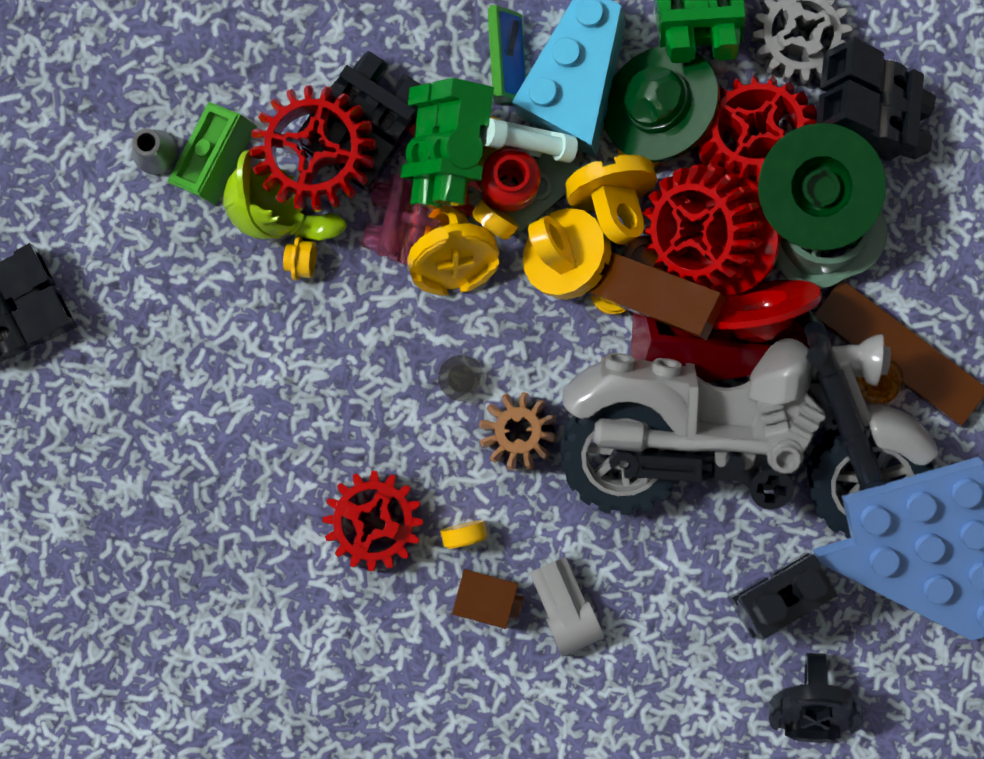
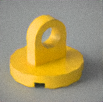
(613, 193)
(566, 253)
(453, 254)

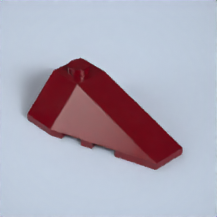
(716, 359)

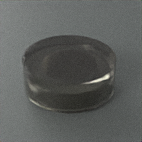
(461, 378)

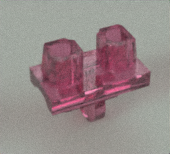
(402, 221)

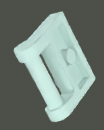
(530, 139)

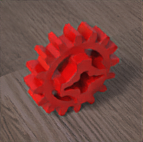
(354, 512)

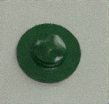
(661, 105)
(822, 186)

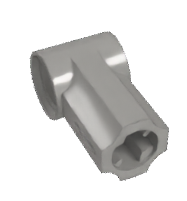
(568, 613)

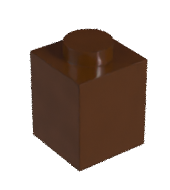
(487, 599)

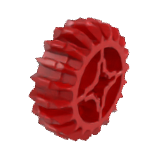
(750, 112)
(317, 126)
(726, 232)

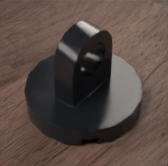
(814, 709)

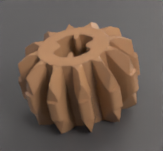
(516, 415)

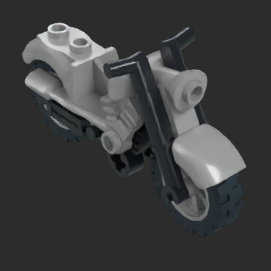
(675, 427)

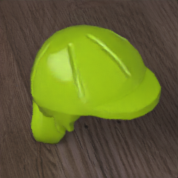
(263, 216)

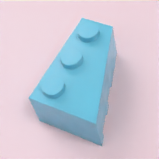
(575, 73)

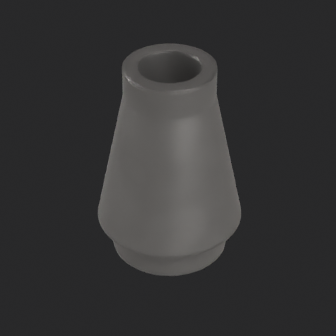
(160, 157)

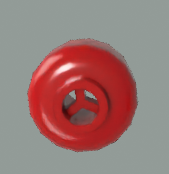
(515, 165)

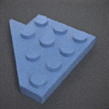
(920, 544)

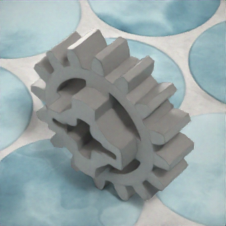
(811, 51)

